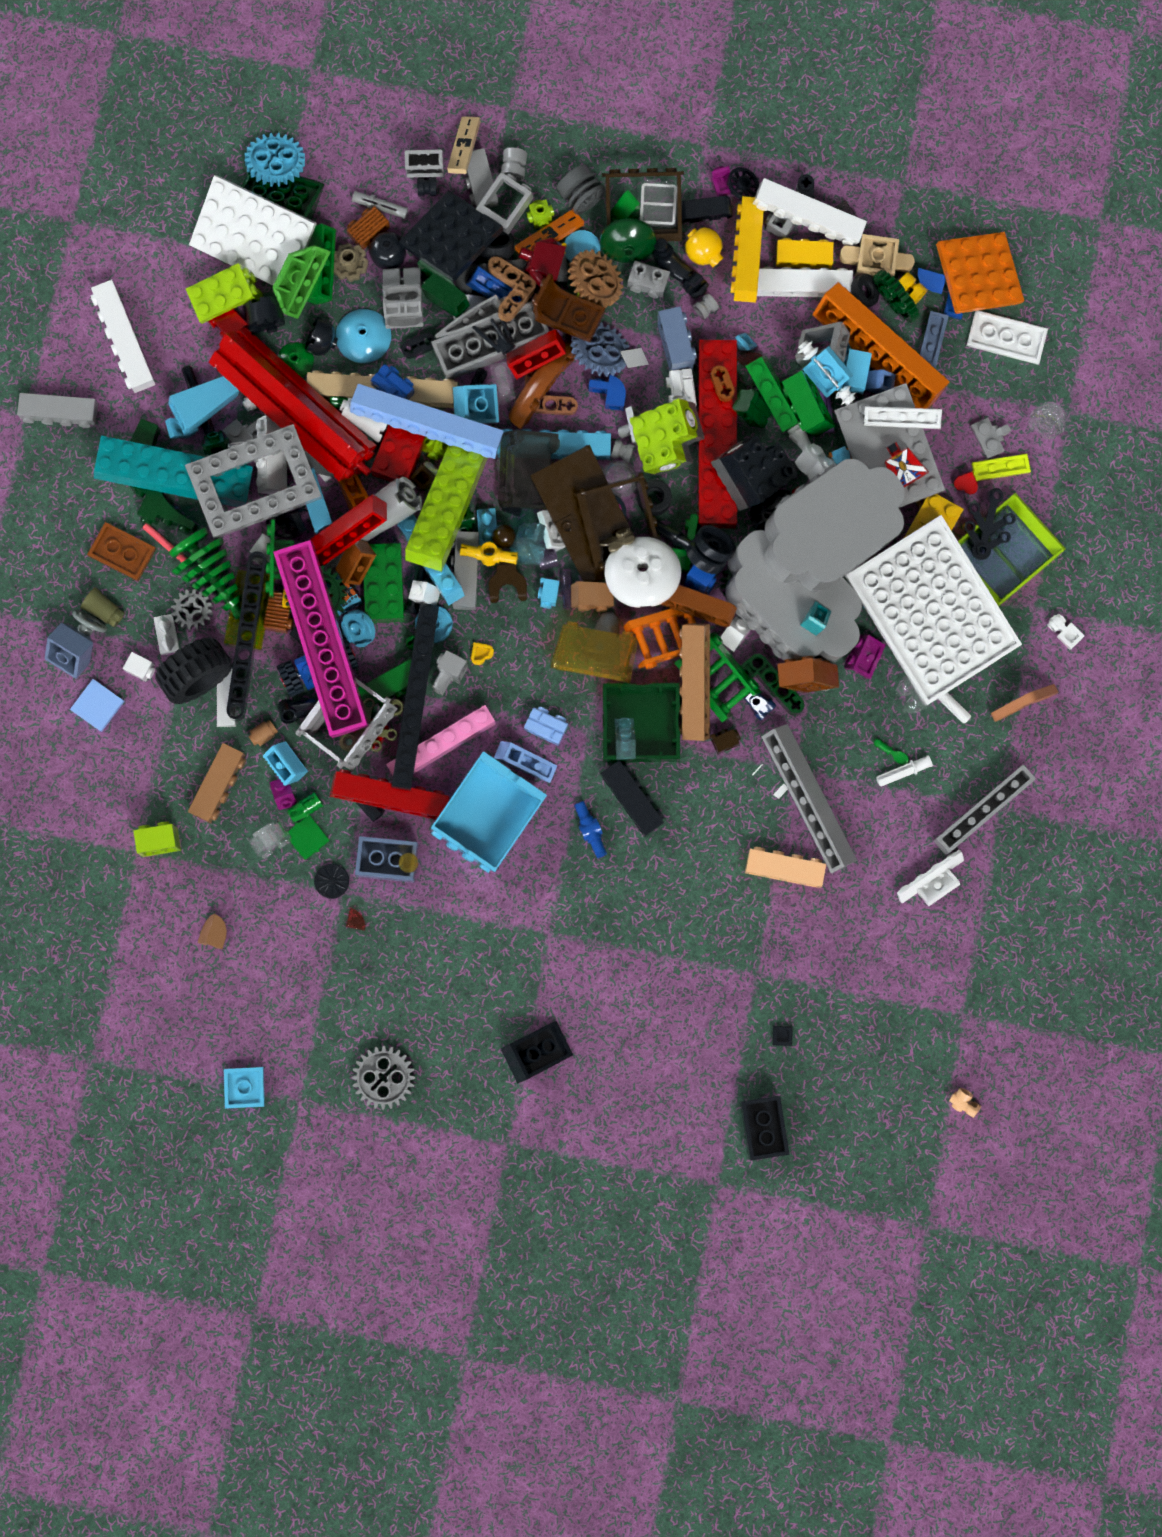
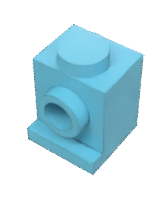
(548, 593)

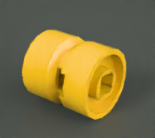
(908, 282)

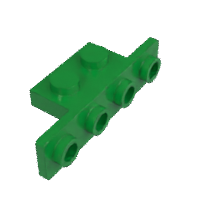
(272, 567)

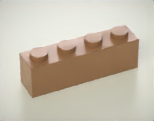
(216, 783)

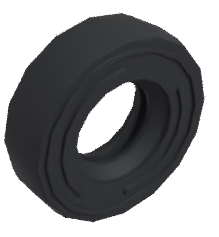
(857, 290)

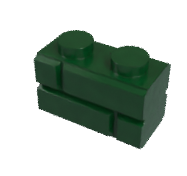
(752, 408)

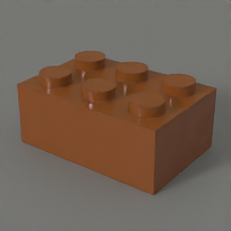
(808, 674)

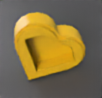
(480, 653)

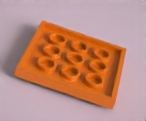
(980, 272)

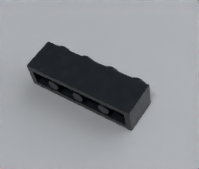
(632, 798)

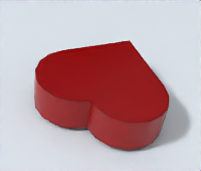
(966, 482)

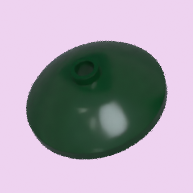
(628, 240)

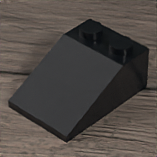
(536, 1052)

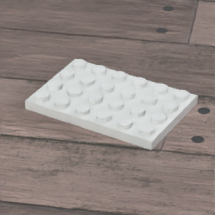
(249, 229)

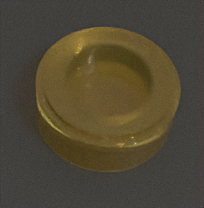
(408, 863)

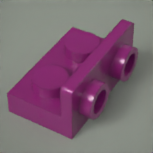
(865, 656)

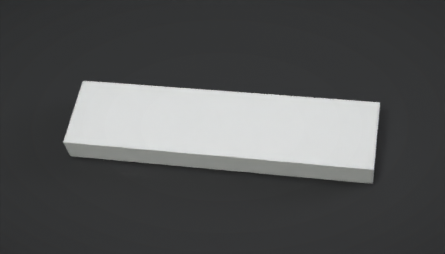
(902, 417)

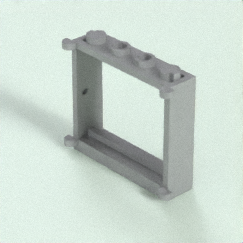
(316, 719)

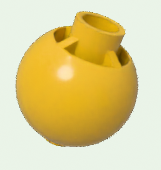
(704, 247)

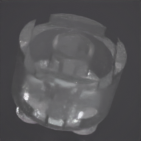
(269, 838)

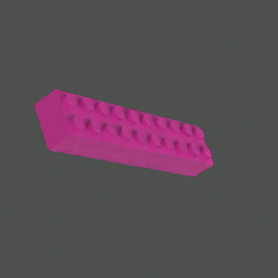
(321, 639)

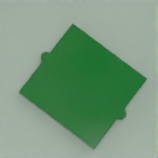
(307, 837)

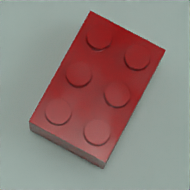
(397, 454)

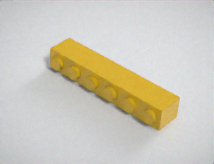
(748, 253)

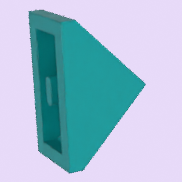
(816, 618)

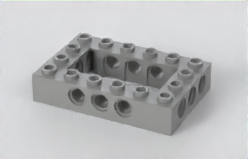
(227, 522)

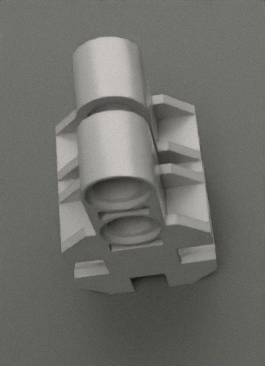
(402, 298)

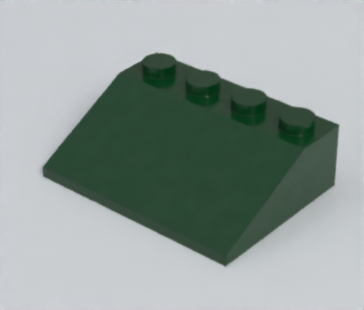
(298, 196)

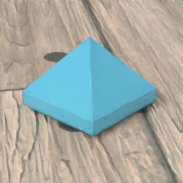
(745, 343)

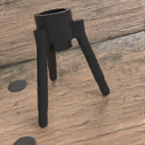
(505, 343)

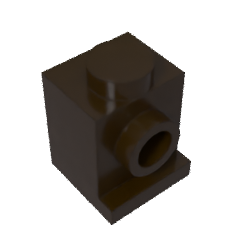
(725, 740)

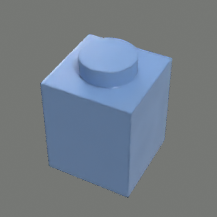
(879, 381)

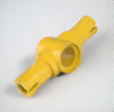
(498, 555)

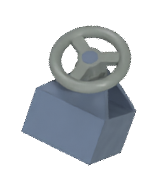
(70, 646)

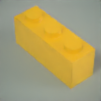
(804, 253)

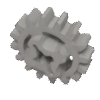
(200, 611)

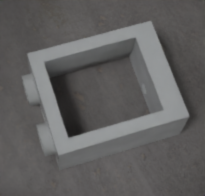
(518, 211)
(835, 332)

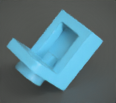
(175, 431)

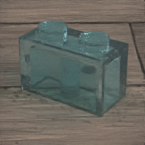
(625, 738)

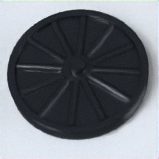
(331, 881)

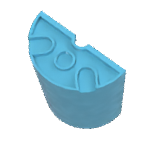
(487, 813)

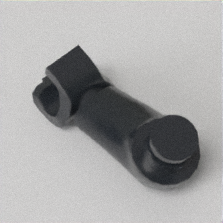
(668, 260)

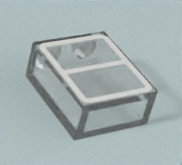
(658, 204)

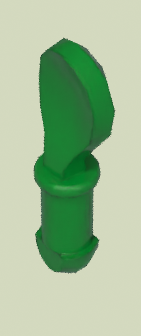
(898, 756)

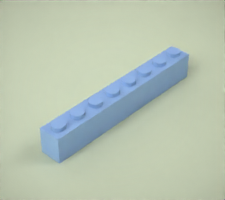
(426, 421)

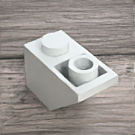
(735, 633)

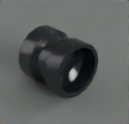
(426, 186)

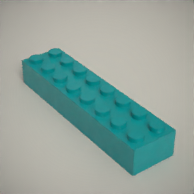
(164, 471)

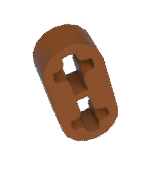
(726, 381)

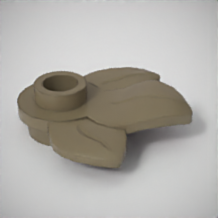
(623, 537)

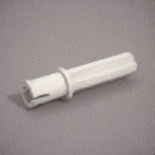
(955, 707)
(905, 770)

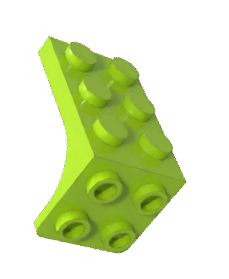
(223, 292)

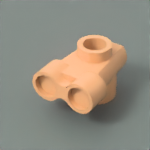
(962, 1101)

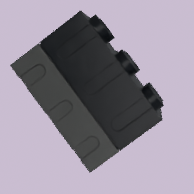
(753, 471)

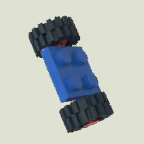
(291, 678)

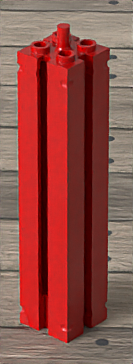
(291, 400)

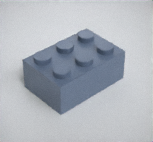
(676, 339)
(380, 859)

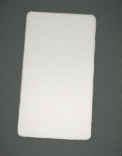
(634, 357)

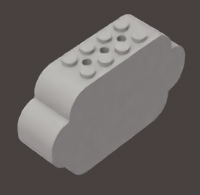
(833, 524)
(779, 608)

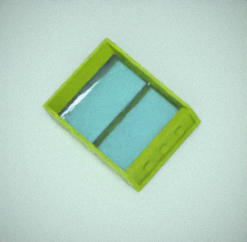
(1018, 560)

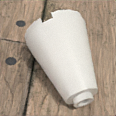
(367, 425)

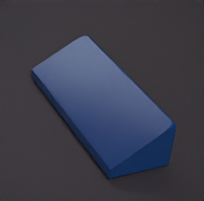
(488, 285)

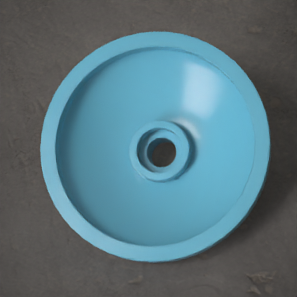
(364, 347)

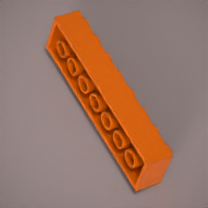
(887, 348)

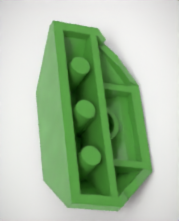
(298, 278)

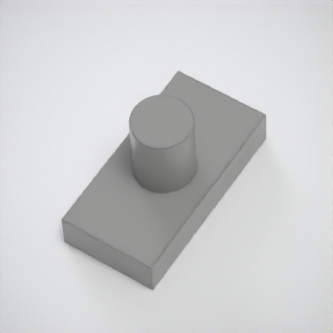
(627, 430)

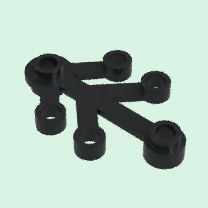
(987, 526)

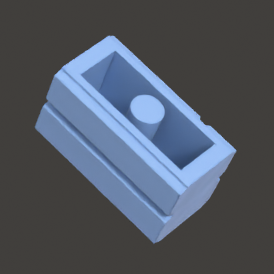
(546, 726)

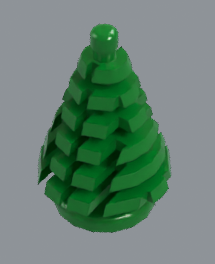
(198, 556)

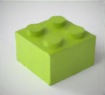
(157, 839)

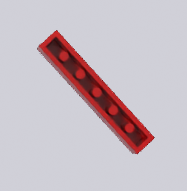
(349, 528)
(380, 794)

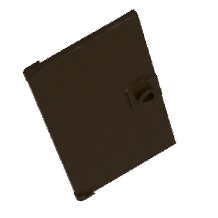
(556, 488)

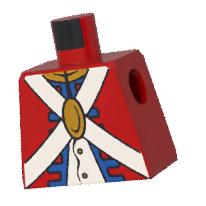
(905, 465)

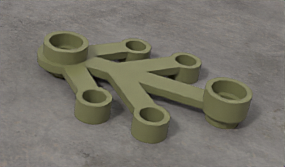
(356, 735)

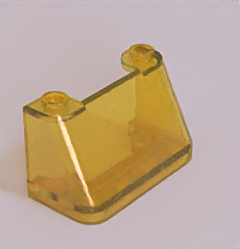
(595, 652)

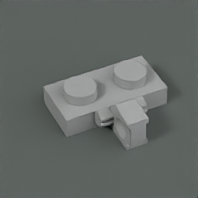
(239, 433)
(990, 437)

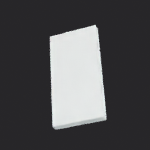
(1007, 337)

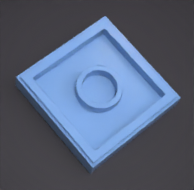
(97, 705)

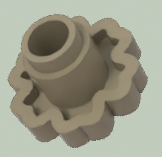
(350, 262)

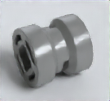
(705, 306)
(622, 451)

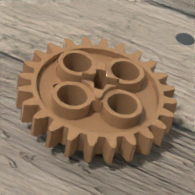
(598, 290)

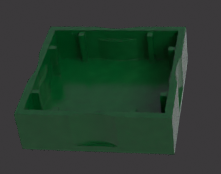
(655, 720)

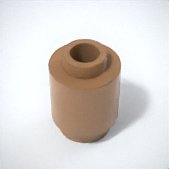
(262, 733)

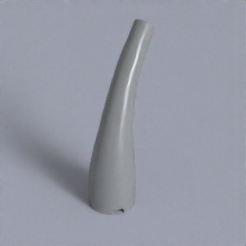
(401, 504)

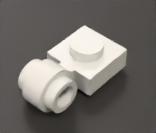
(1069, 635)

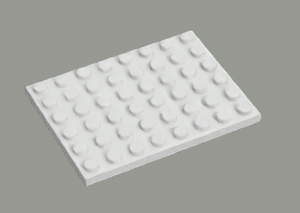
(933, 610)

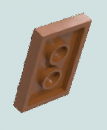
(121, 551)

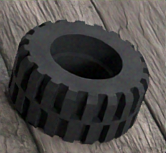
(193, 670)

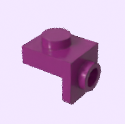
(719, 180)
(282, 794)

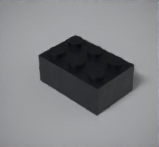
(764, 1128)

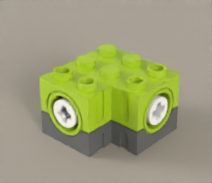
(665, 436)

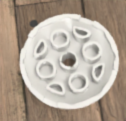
(646, 587)

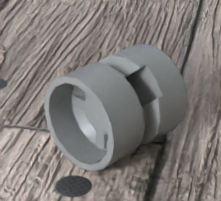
(513, 161)

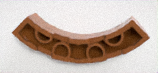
(537, 387)

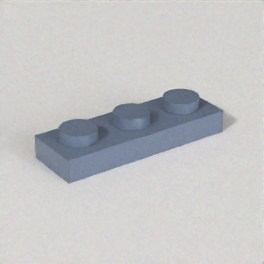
(933, 337)

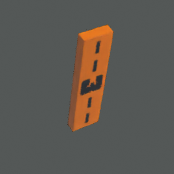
(557, 229)

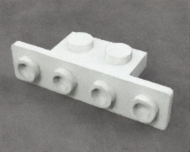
(935, 882)

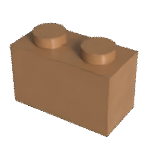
(591, 596)

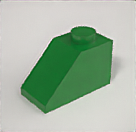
(625, 208)

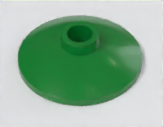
(303, 363)

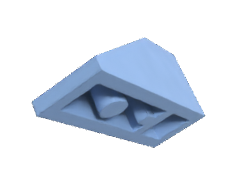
(525, 761)

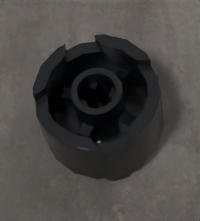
(264, 315)

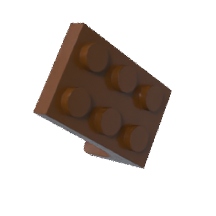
(566, 311)

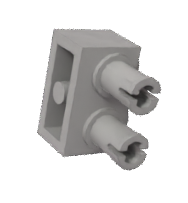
(648, 279)
(450, 669)

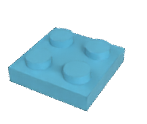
(244, 1087)

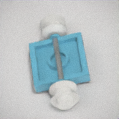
(827, 372)

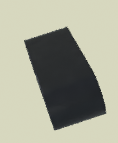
(706, 208)

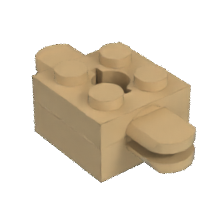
(876, 250)

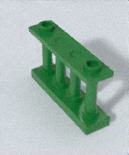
(720, 708)

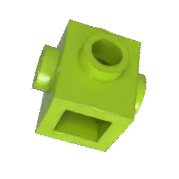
(540, 213)
(434, 448)

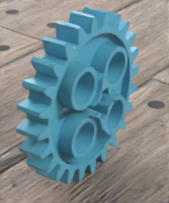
(274, 159)

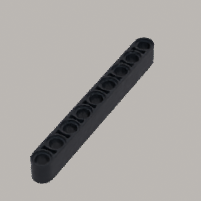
(244, 626)

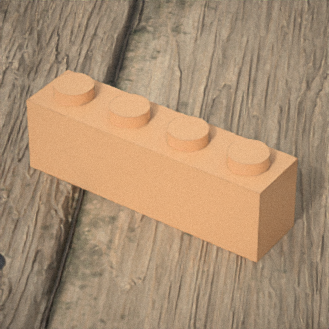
(785, 868)

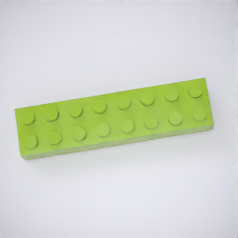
(444, 508)

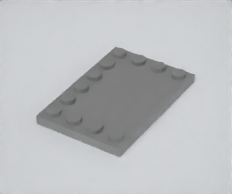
(871, 443)

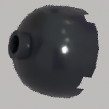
(386, 250)
(321, 338)

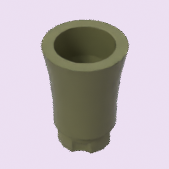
(102, 607)

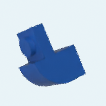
(614, 389)

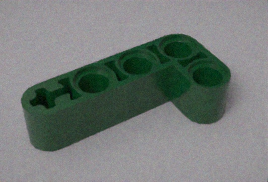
(772, 687)

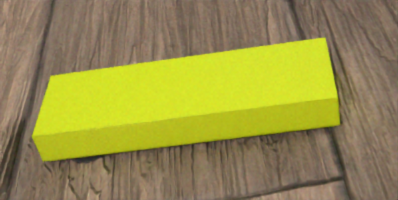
(1001, 467)

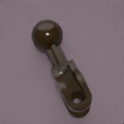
(503, 537)

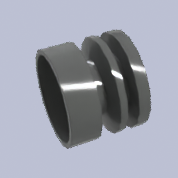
(581, 189)

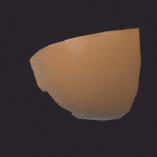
(213, 932)

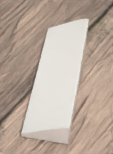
(222, 698)

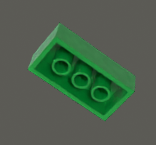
(385, 585)

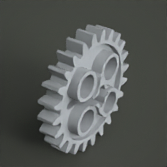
(371, 1064)

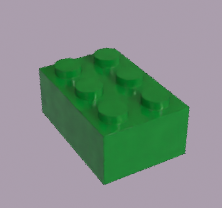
(807, 404)

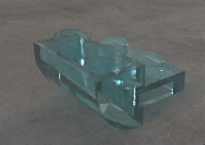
(528, 543)

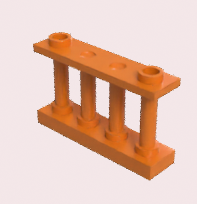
(654, 622)

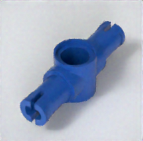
(590, 829)

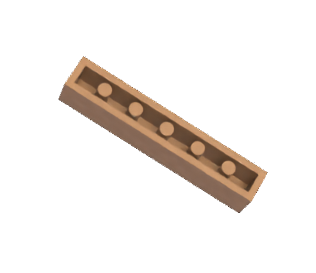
(695, 681)

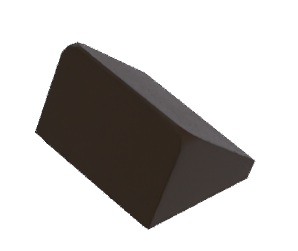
(423, 477)

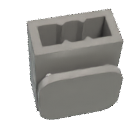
(424, 163)

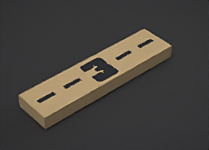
(464, 145)

